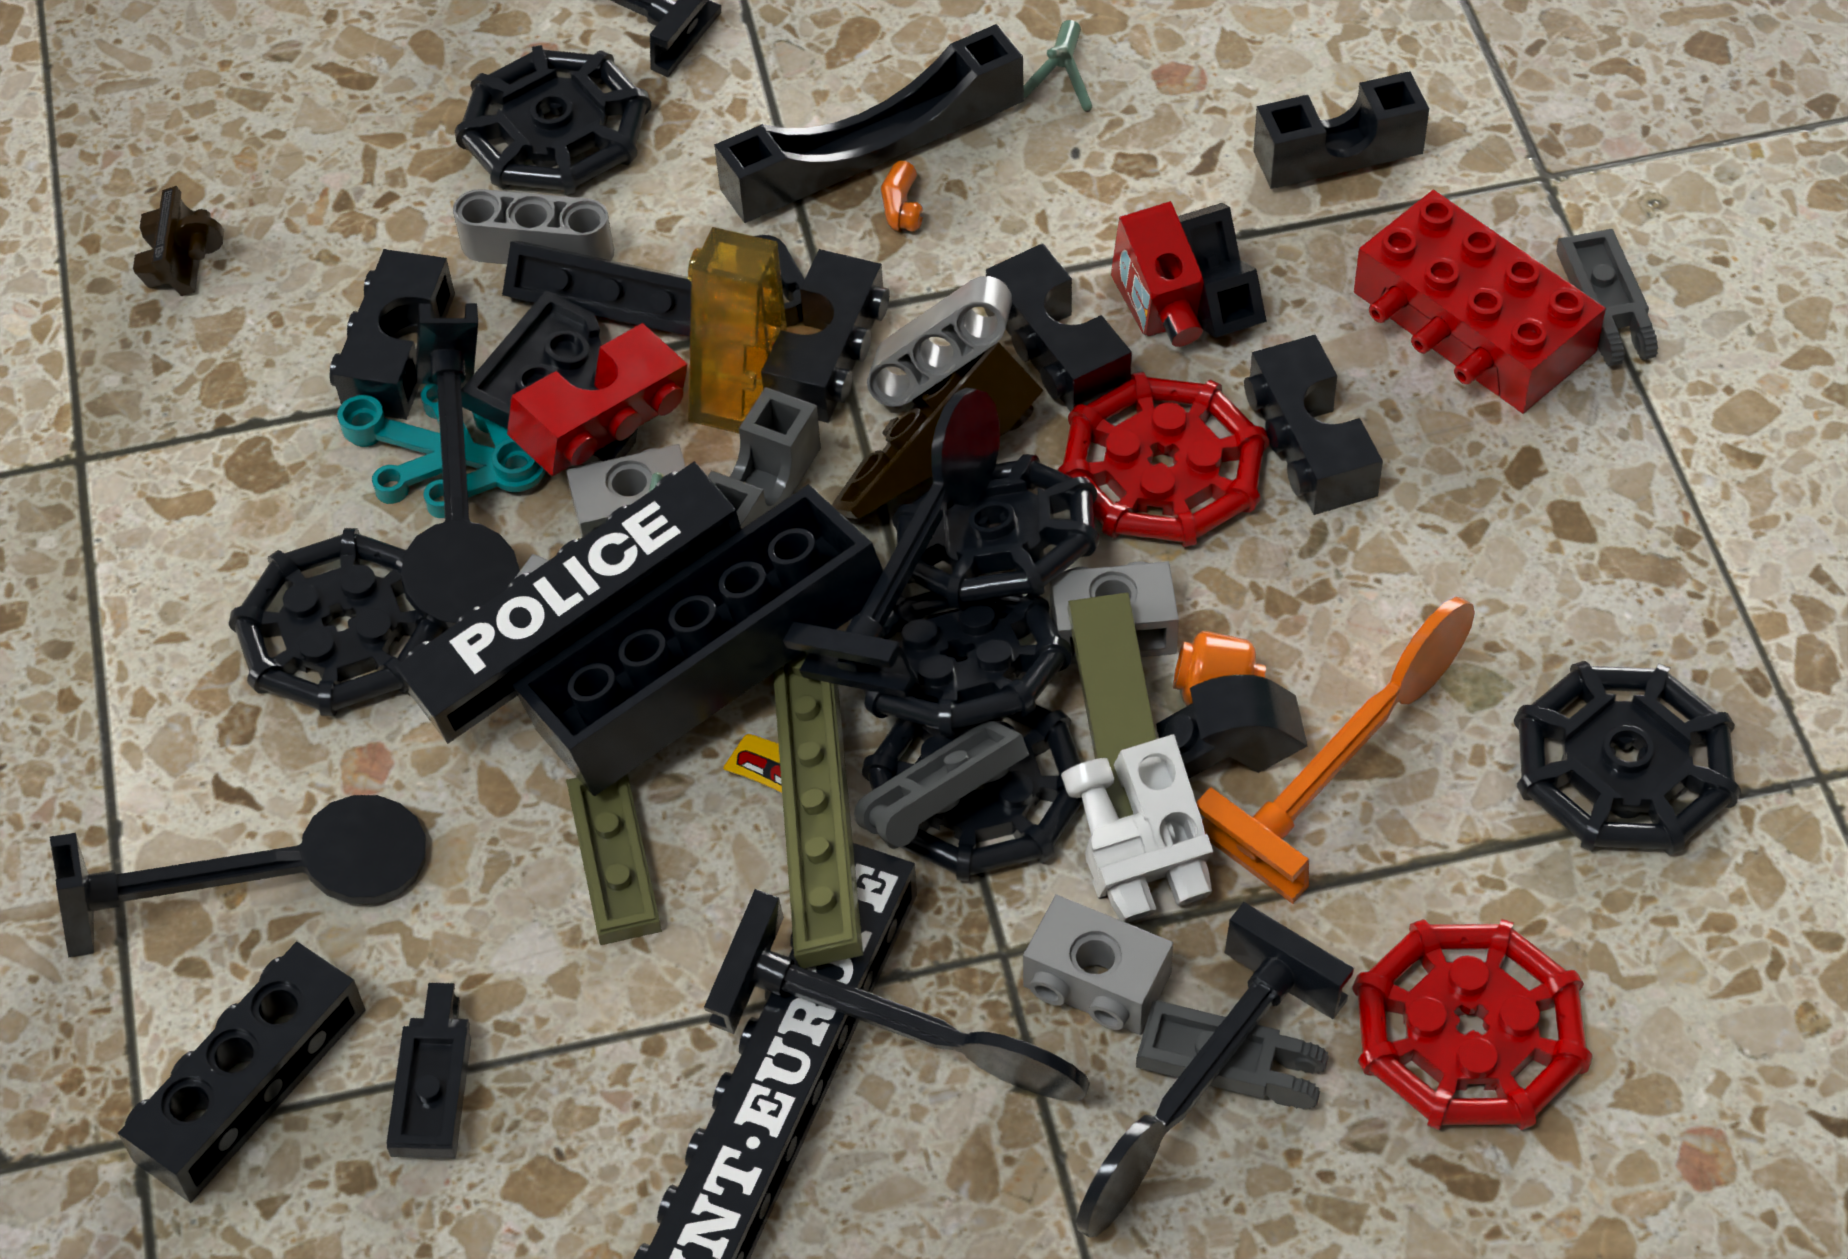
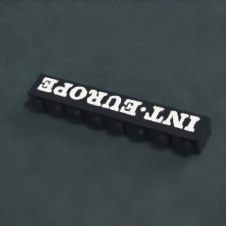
(776, 1089)

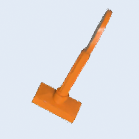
(1258, 840)

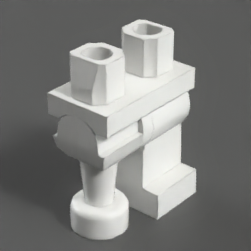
(1156, 841)

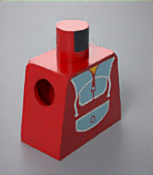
(1158, 274)

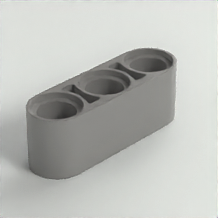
(494, 218)
(948, 319)

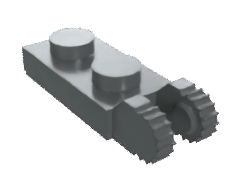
(1601, 271)
(1178, 1033)

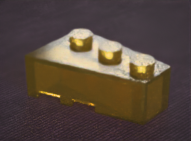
(733, 325)

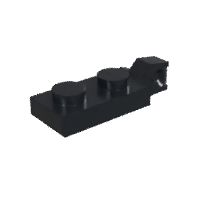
(430, 1079)

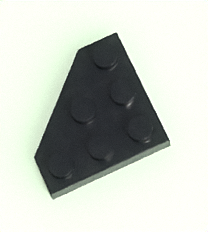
(546, 340)

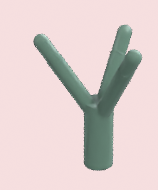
(1062, 56)

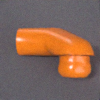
(894, 193)

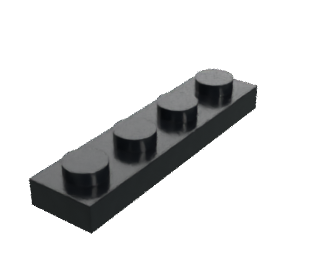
(601, 286)

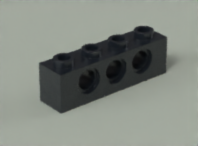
(238, 1103)

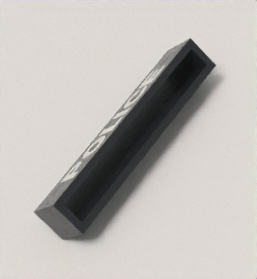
(476, 661)

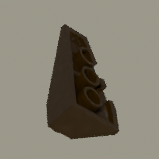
(910, 439)

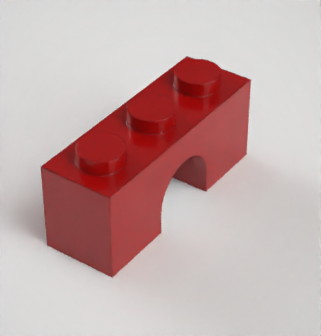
(567, 424)

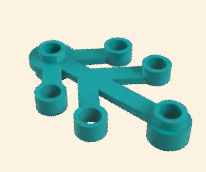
(365, 424)

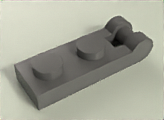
(939, 781)

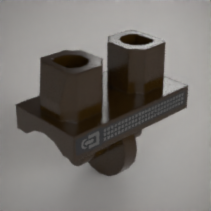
(178, 243)

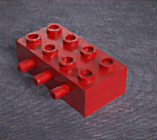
(1477, 301)

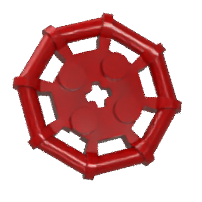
(1168, 432)
(1477, 989)

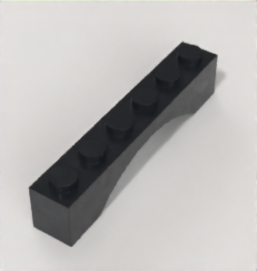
(781, 165)

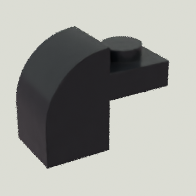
(1231, 287)
(1236, 719)

